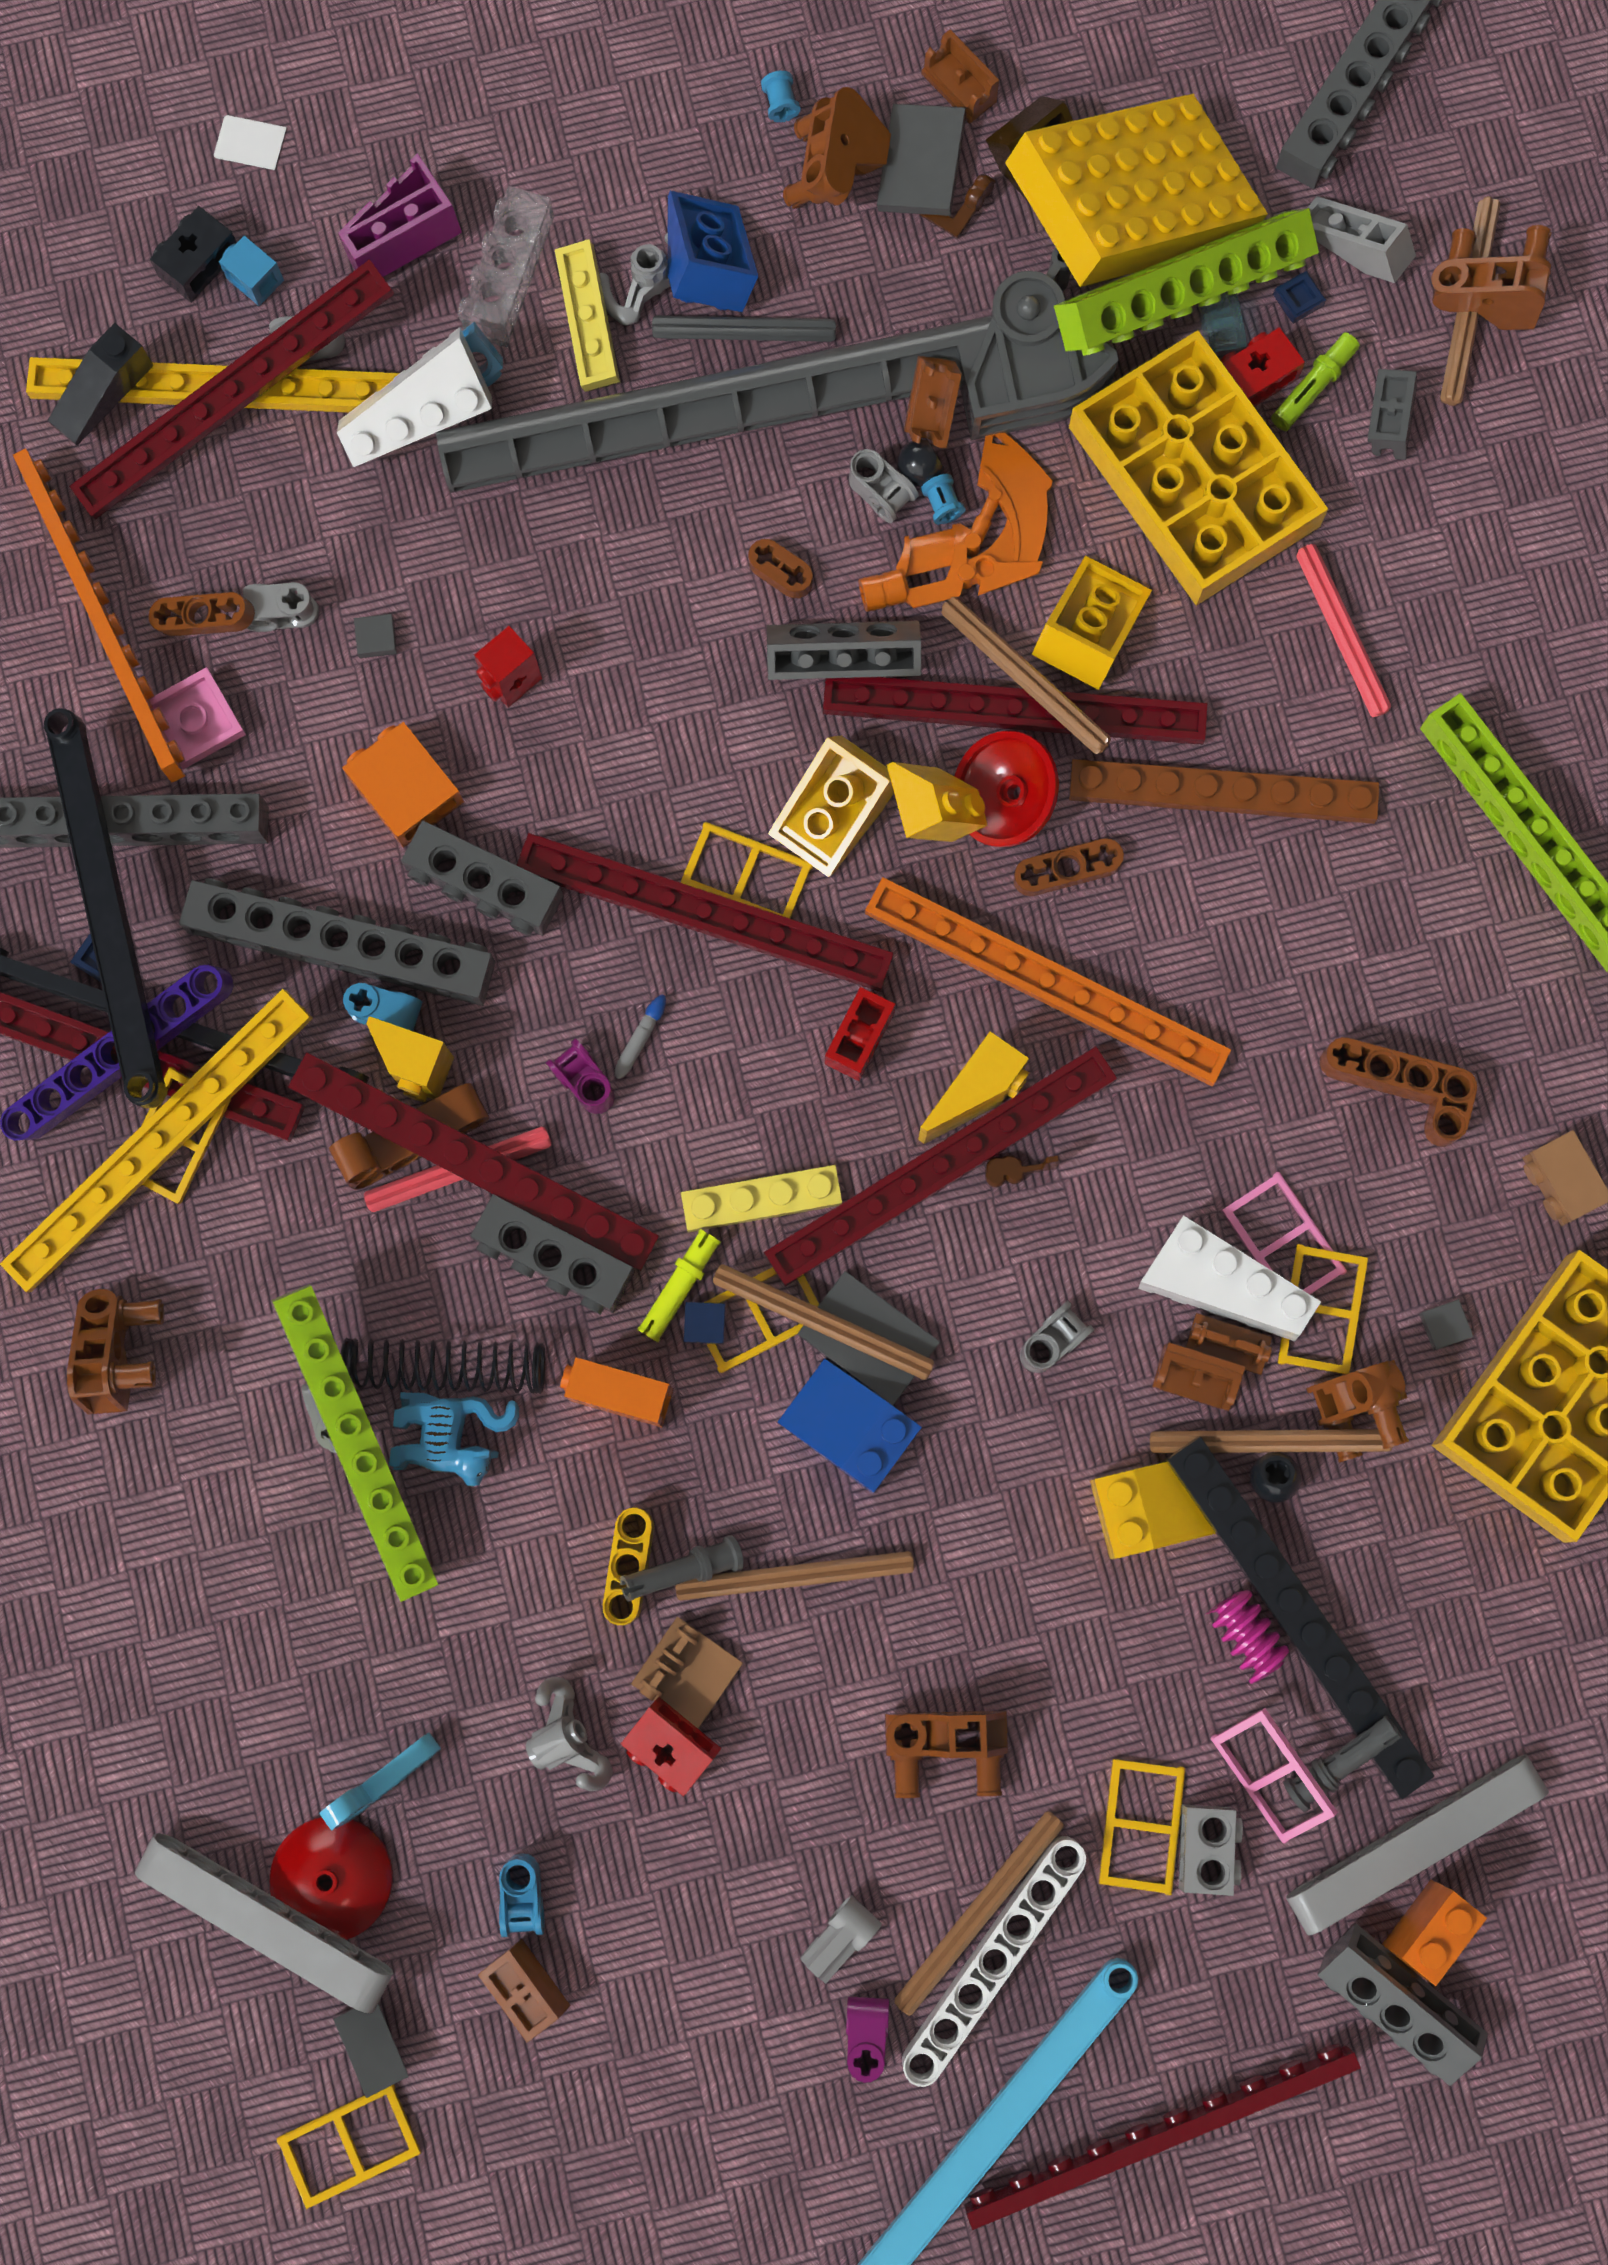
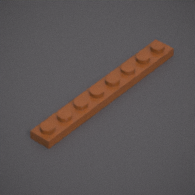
(1224, 791)

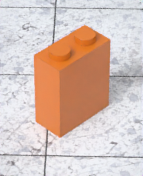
(402, 782)
(617, 1391)
(1434, 1931)

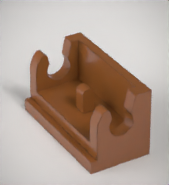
(961, 76)
(932, 400)
(1198, 1376)
(524, 1990)

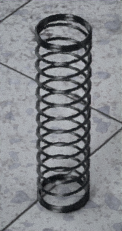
(349, 1354)

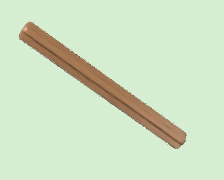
(1466, 322)
(1026, 675)
(823, 1322)
(1272, 1441)
(797, 1575)
(978, 1913)

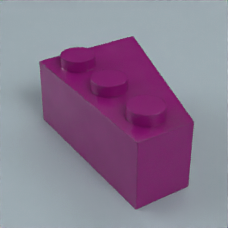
(401, 223)

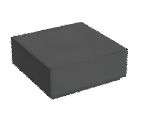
(375, 636)
(1446, 1325)

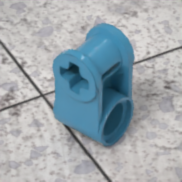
(386, 1005)
(521, 1905)

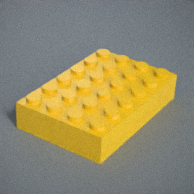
(1133, 187)
(1197, 467)
(1541, 1406)

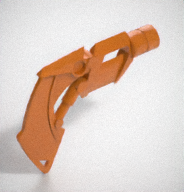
(1021, 492)

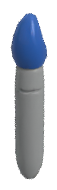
(640, 1036)

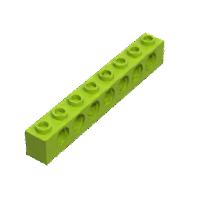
(1186, 280)
(1523, 820)
(354, 1442)

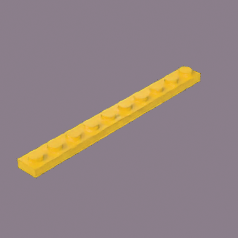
(174, 382)
(156, 1141)

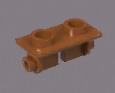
(1230, 1343)

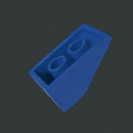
(708, 253)
(849, 1425)

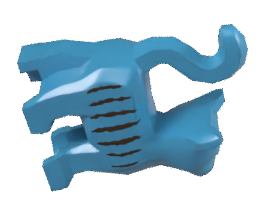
(442, 1433)

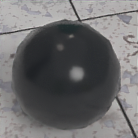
(919, 462)
(1275, 1477)

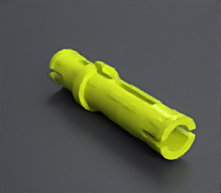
(679, 1285)

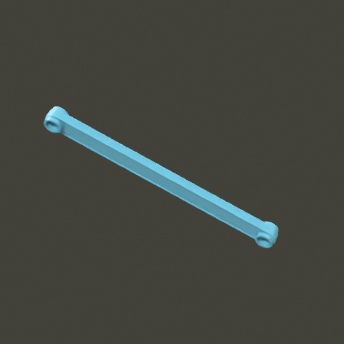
(1002, 2119)

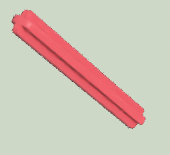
(1343, 630)
(438, 1177)

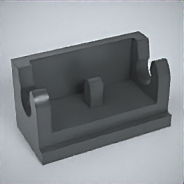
(1392, 411)
(370, 2049)

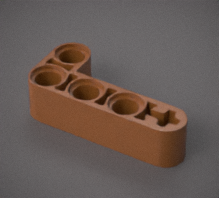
(1397, 1083)
(373, 1157)

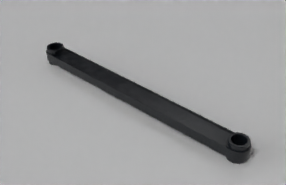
(105, 909)
(95, 998)

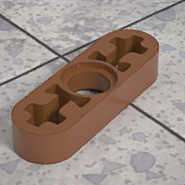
(214, 623)
(1098, 868)

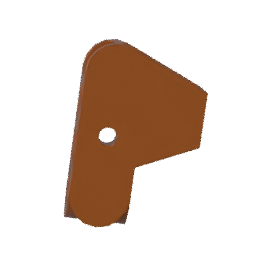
(841, 143)
(1504, 299)
(97, 1364)
(1370, 1390)
(938, 1739)

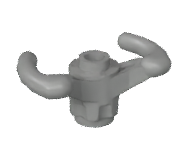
(648, 280)
(565, 1738)

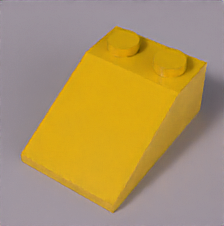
(1091, 622)
(833, 804)
(982, 1084)
(1146, 1510)

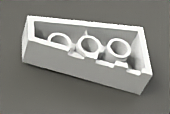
(417, 403)
(1221, 1279)

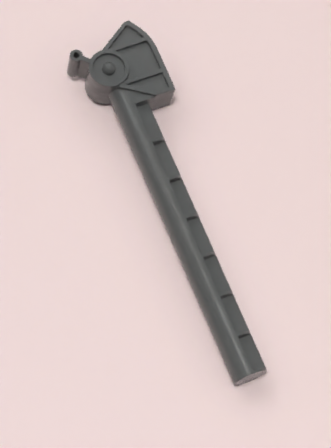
(1009, 382)

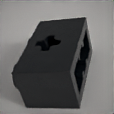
(192, 253)

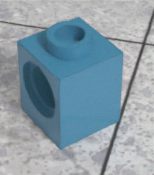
(251, 270)
(479, 343)

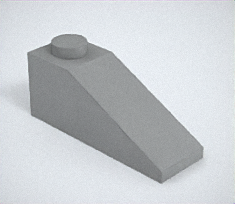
(1363, 238)

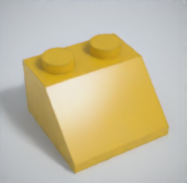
(935, 803)
(412, 1059)

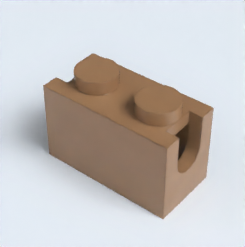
(1566, 1178)

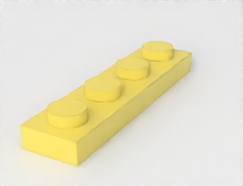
(587, 315)
(761, 1198)

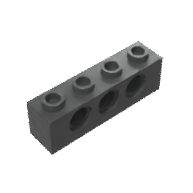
(843, 650)
(433, 845)
(502, 1218)
(1456, 2039)

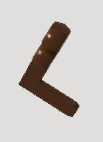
(973, 202)
(1011, 1169)

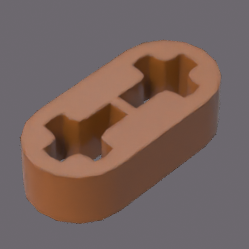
(775, 575)

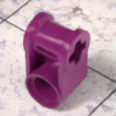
(578, 1073)
(867, 2031)

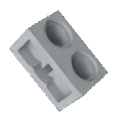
(1197, 1850)

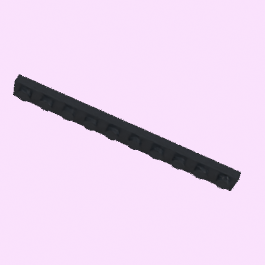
(1295, 1610)

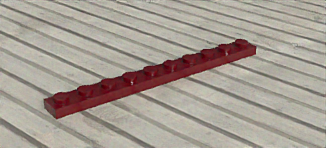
(232, 389)
(1011, 708)
(706, 912)
(70, 1037)
(473, 1161)
(940, 1166)
(1147, 2141)

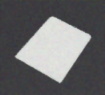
(249, 142)

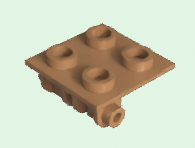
(687, 1672)

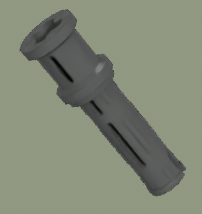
(698, 1565)
(1337, 1766)

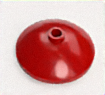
(996, 769)
(353, 1860)

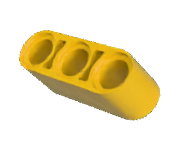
(621, 1546)

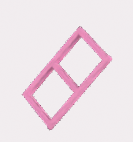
(1307, 1225)
(1295, 1763)

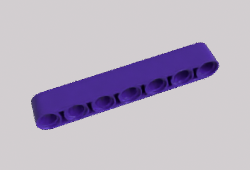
(99, 1060)

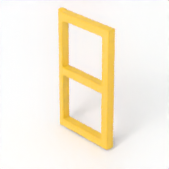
(757, 847)
(199, 1148)
(1352, 1314)
(771, 1340)
(1112, 1822)
(361, 2174)

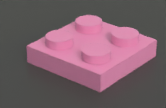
(198, 717)

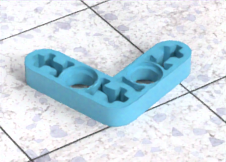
(361, 1797)

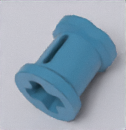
(780, 96)
(940, 486)

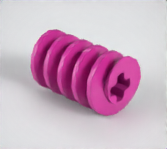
(1249, 1635)

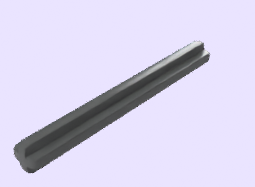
(744, 328)

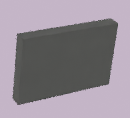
(922, 159)
(864, 1308)

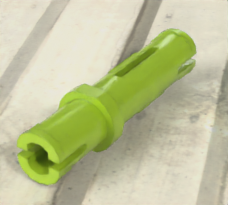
(1325, 370)

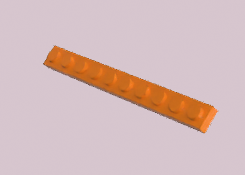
(106, 626)
(1048, 981)

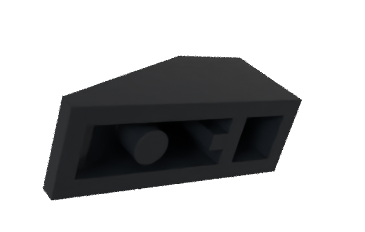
(100, 382)

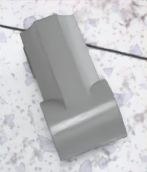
(846, 1931)

